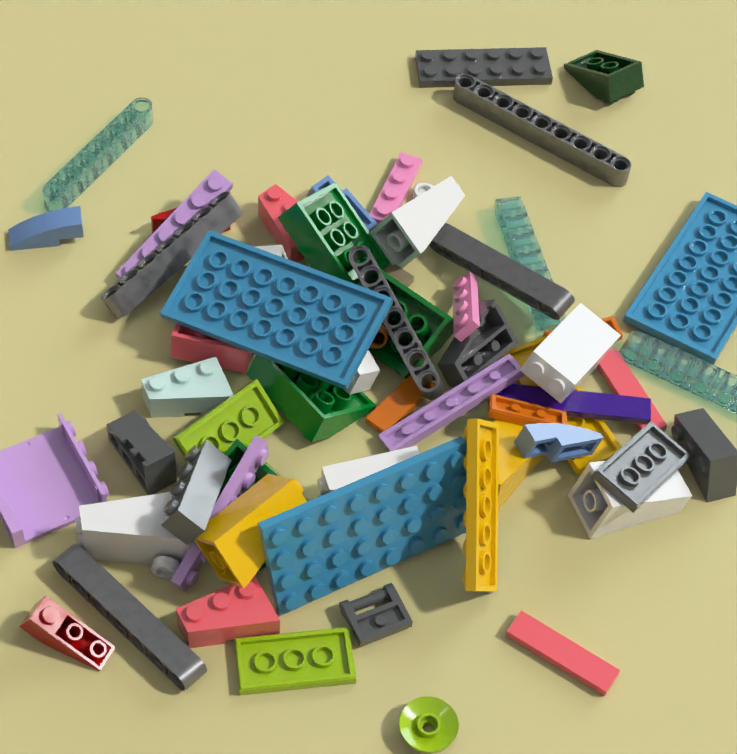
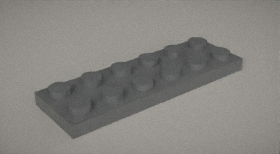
(491, 66)

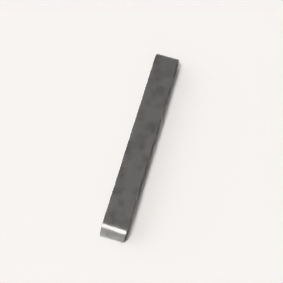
(542, 130)

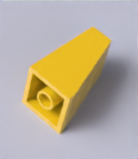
(511, 463)
(233, 537)

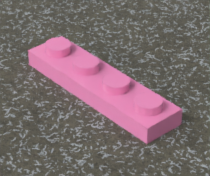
(396, 186)
(465, 306)

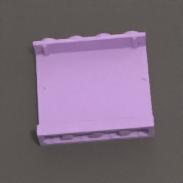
(46, 484)

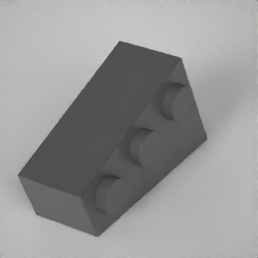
(480, 348)
(143, 452)
(712, 454)

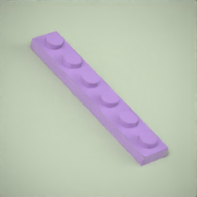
(205, 192)
(452, 404)
(241, 479)

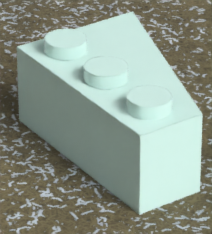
(186, 389)

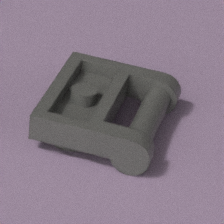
(378, 621)

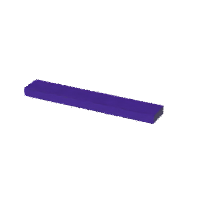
(586, 404)

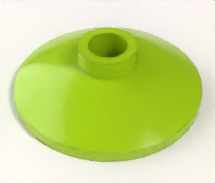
(433, 713)

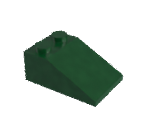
(607, 75)

